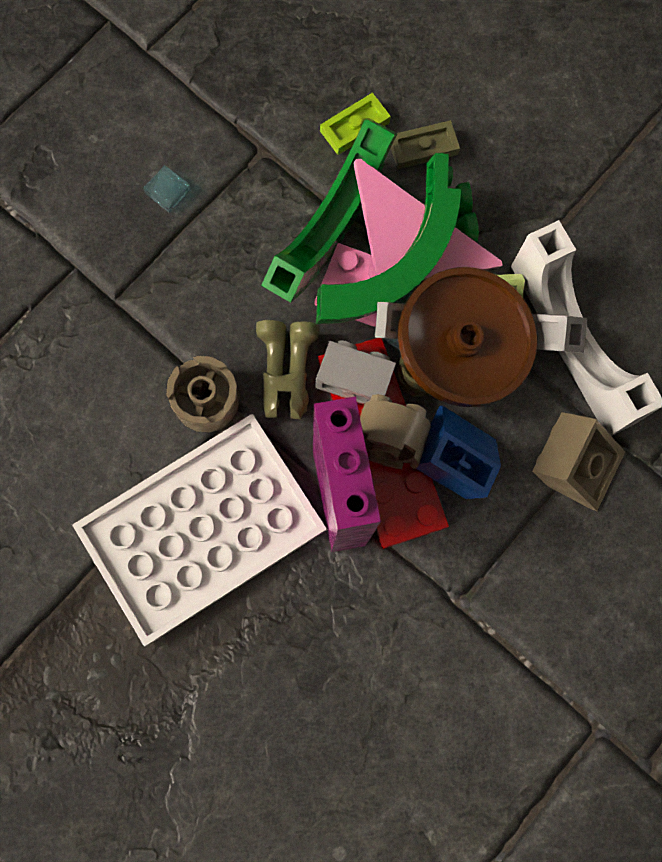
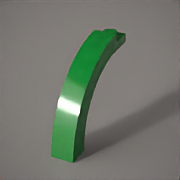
(312, 249)
(360, 299)

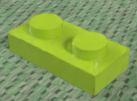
(344, 127)

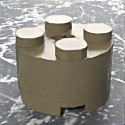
(193, 379)
(394, 432)

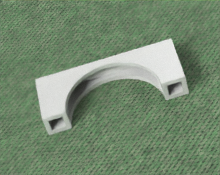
(612, 394)

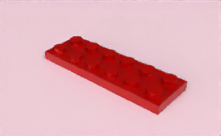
(404, 496)

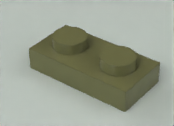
(422, 143)

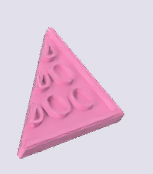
(394, 222)

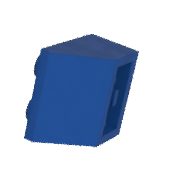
(460, 455)

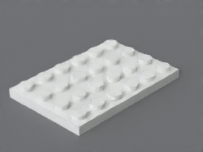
(198, 529)

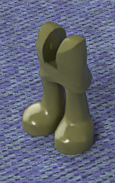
(274, 336)

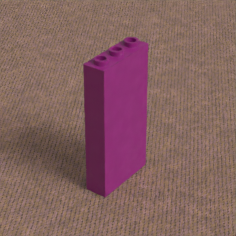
(344, 474)

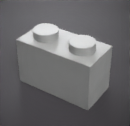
(354, 372)

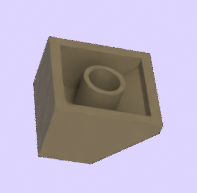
(579, 459)

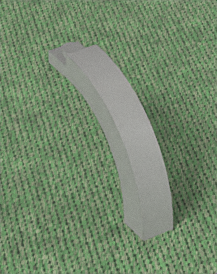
(552, 331)

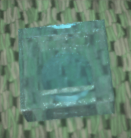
(166, 188)

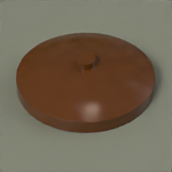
(467, 337)

